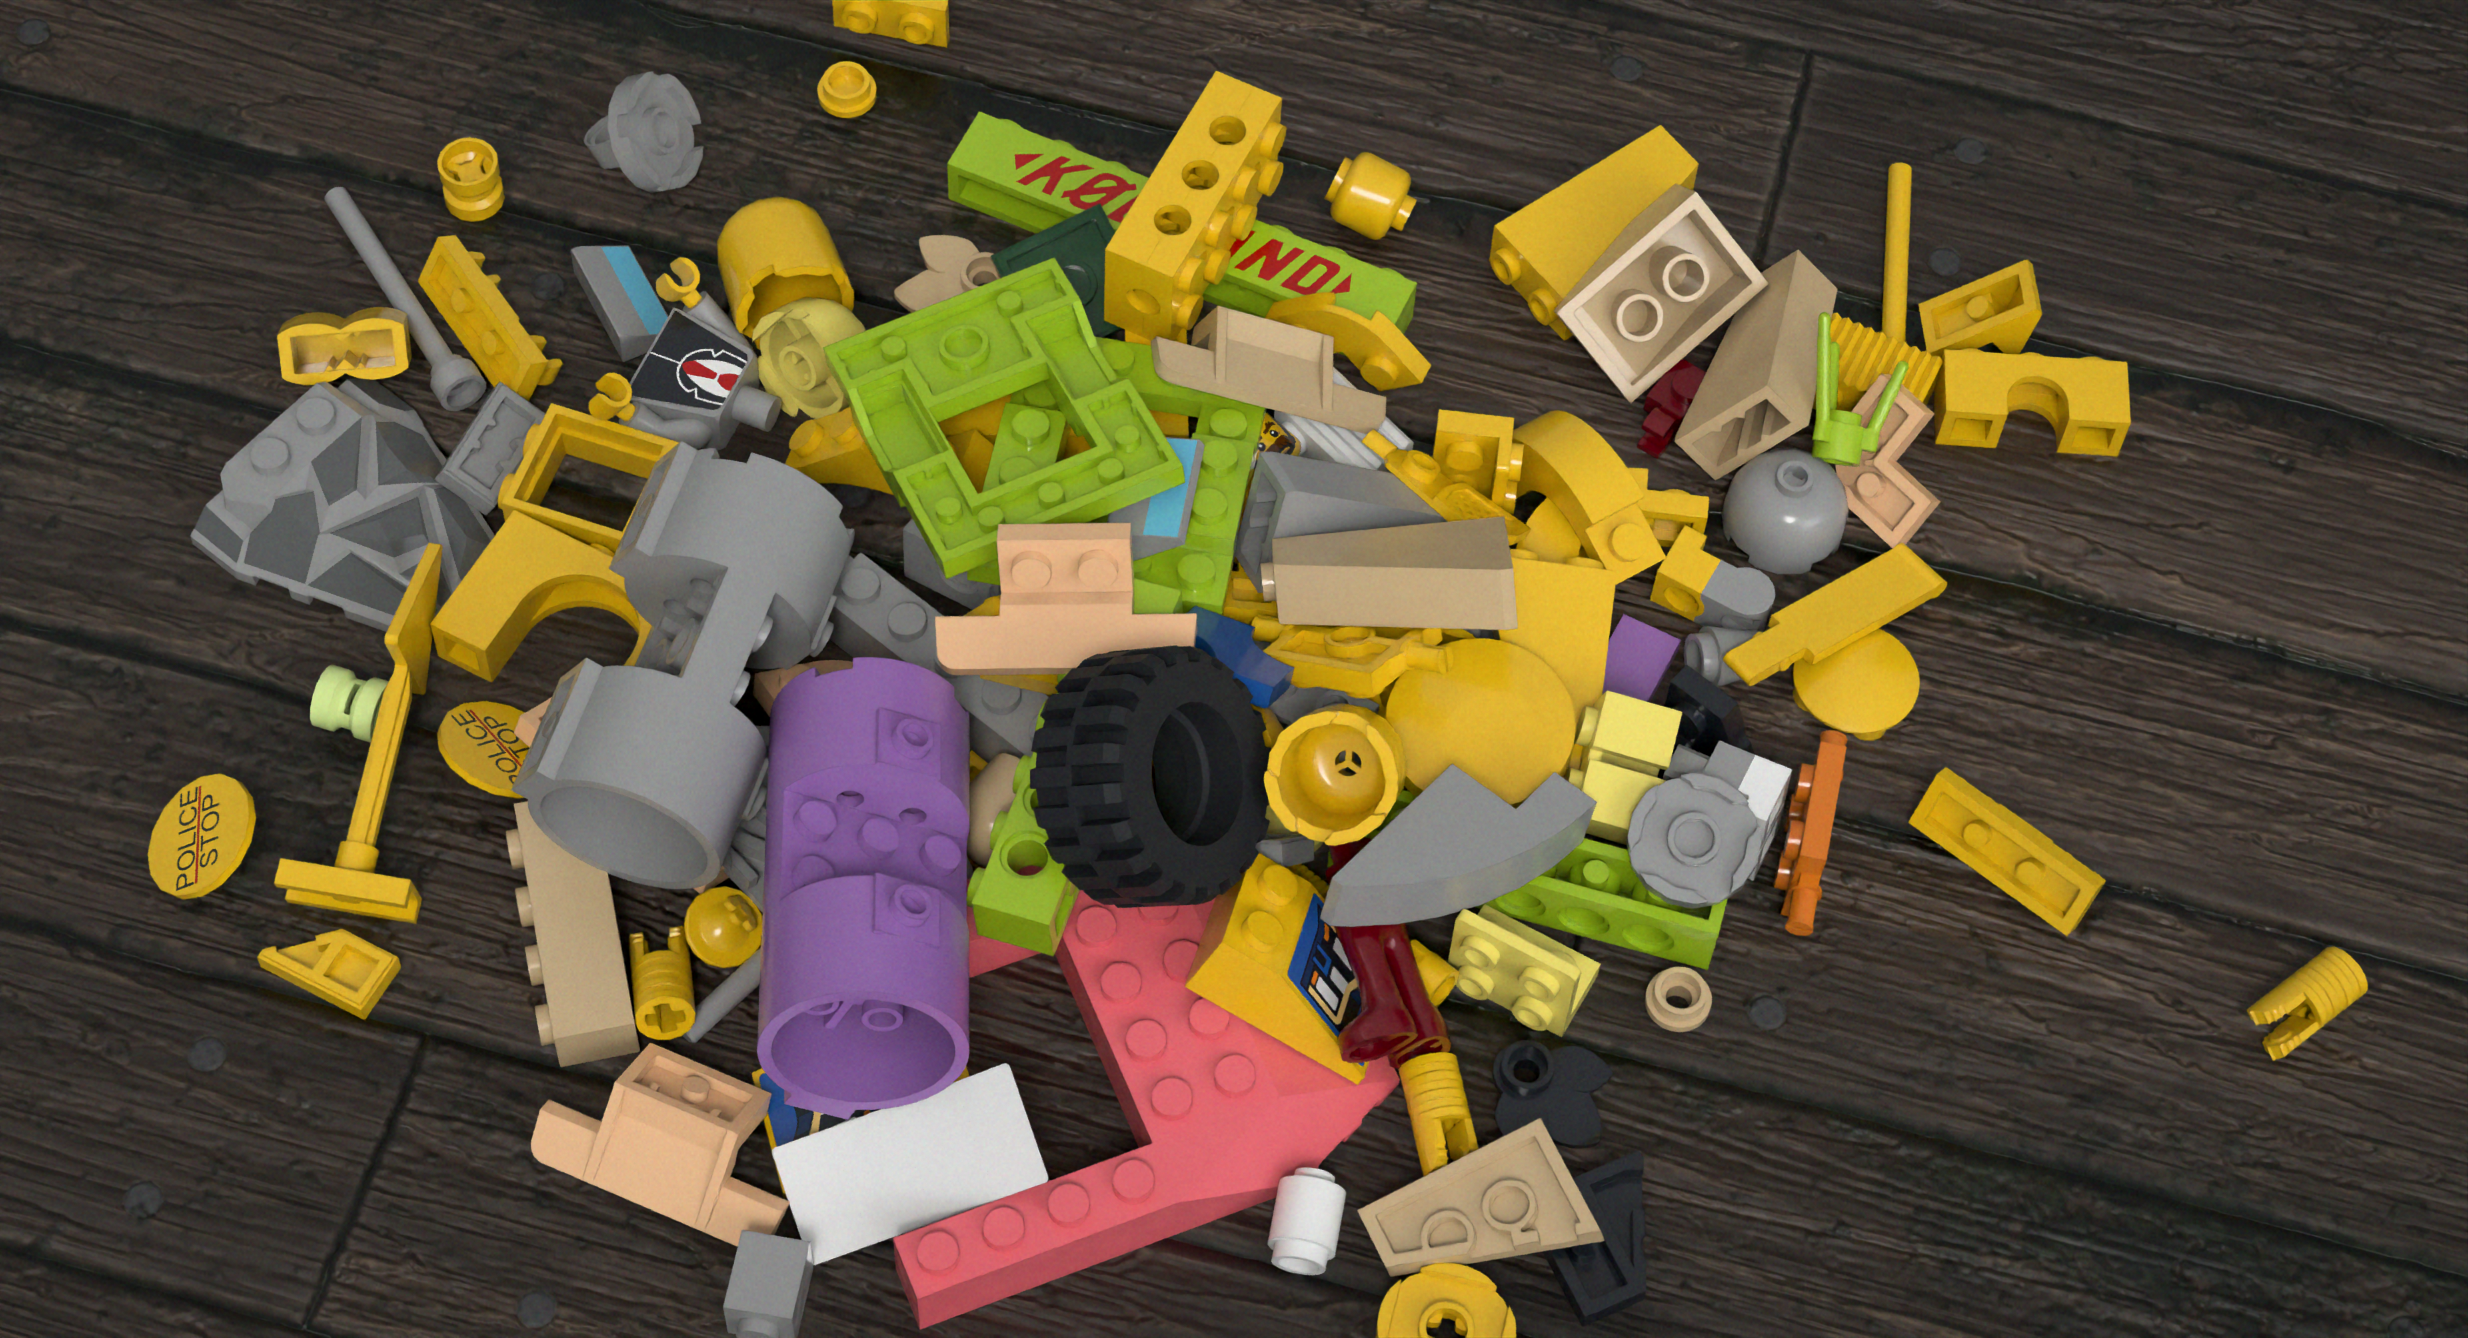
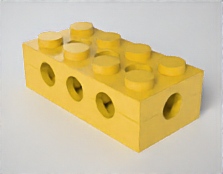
(1194, 209)

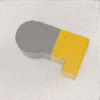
(1711, 589)

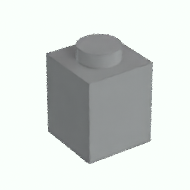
(768, 1286)

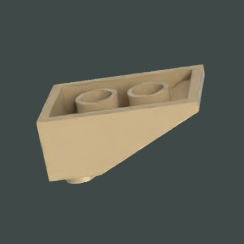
(1659, 291)

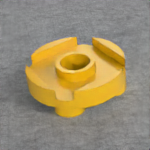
(1446, 1293)

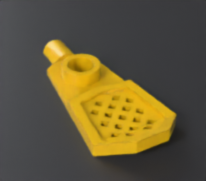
(1446, 497)

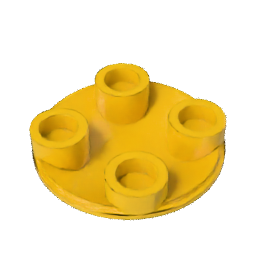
(1860, 686)

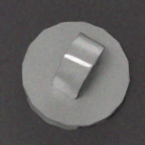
(649, 133)
(1693, 840)

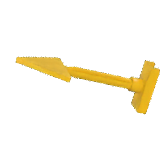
(352, 881)

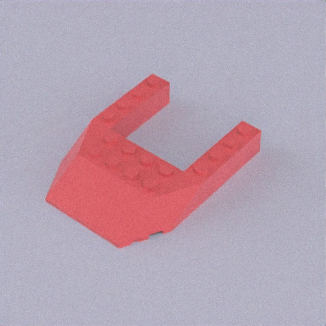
(1203, 1092)

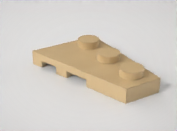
(1483, 1207)

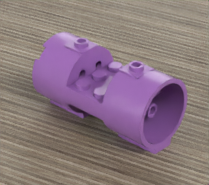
(865, 889)

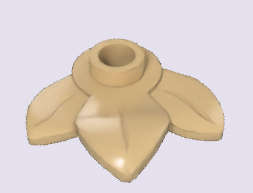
(952, 269)

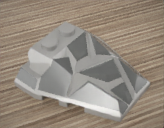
(341, 505)

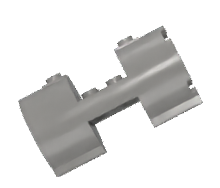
(652, 758)

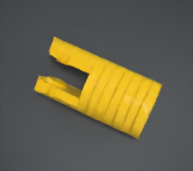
(662, 986)
(2310, 999)
(1437, 1109)

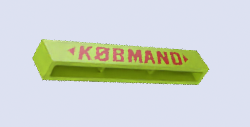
(1047, 181)

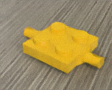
(1352, 657)

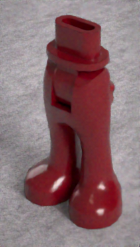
(1395, 1004)

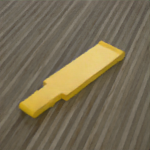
(1838, 614)

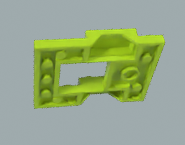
(974, 352)
(1036, 435)

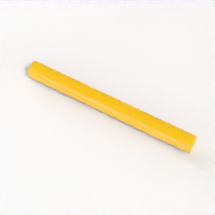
(1896, 251)

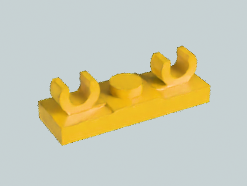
(485, 319)
(2007, 851)

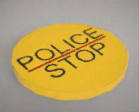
(482, 745)
(201, 836)

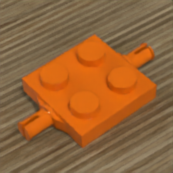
(1809, 833)

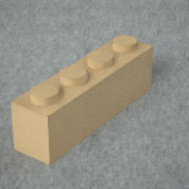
(575, 949)

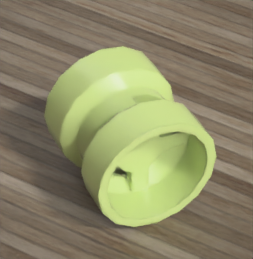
(346, 702)

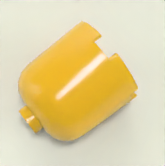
(775, 256)
(1314, 791)

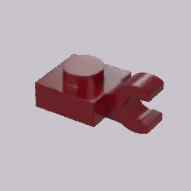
(1668, 406)

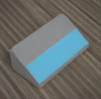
(620, 297)
(1164, 518)

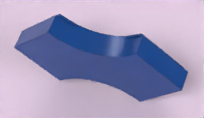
(1234, 646)

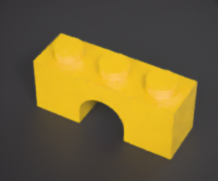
(2079, 397)

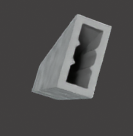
(1319, 497)

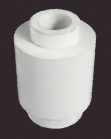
(1306, 1221)

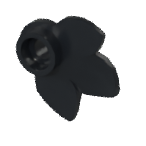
(1557, 1096)

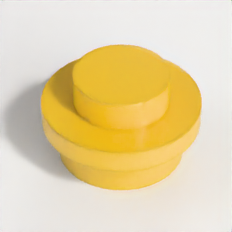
(846, 90)

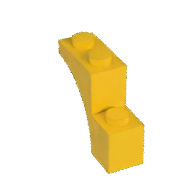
(836, 453)

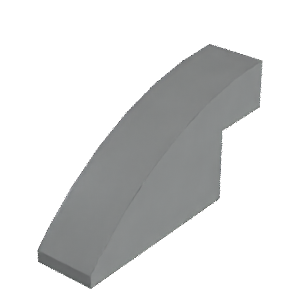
(1457, 851)

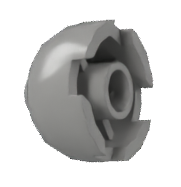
(1785, 510)

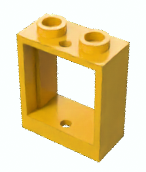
(583, 437)

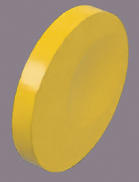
(1492, 716)

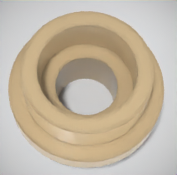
(1682, 983)

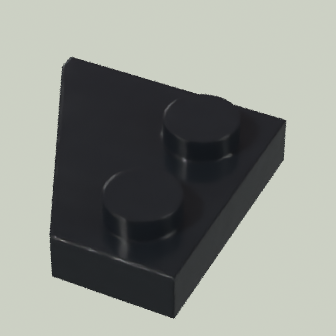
(1706, 714)
(1612, 1272)

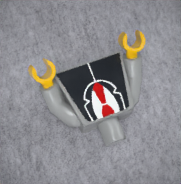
(694, 377)

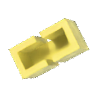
(1621, 758)

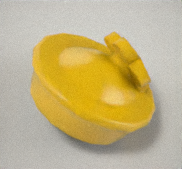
(723, 927)

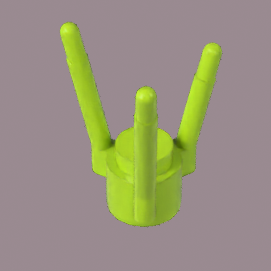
(1838, 432)

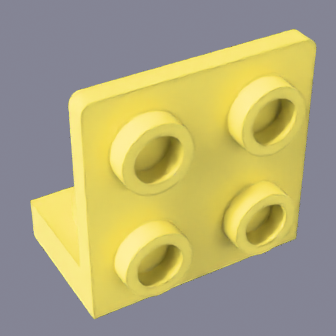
(1520, 969)

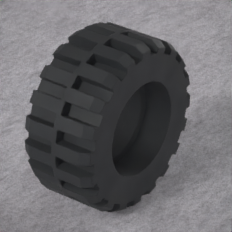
(1099, 787)

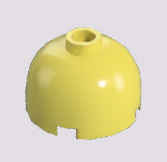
(794, 356)

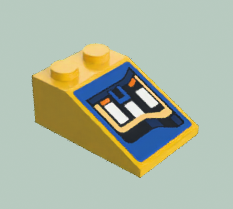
(1279, 964)

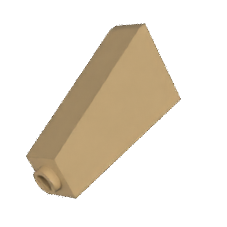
(1762, 372)
(1396, 577)

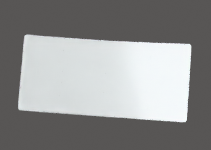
(910, 1164)

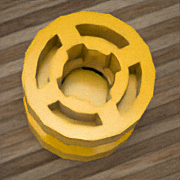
(471, 179)

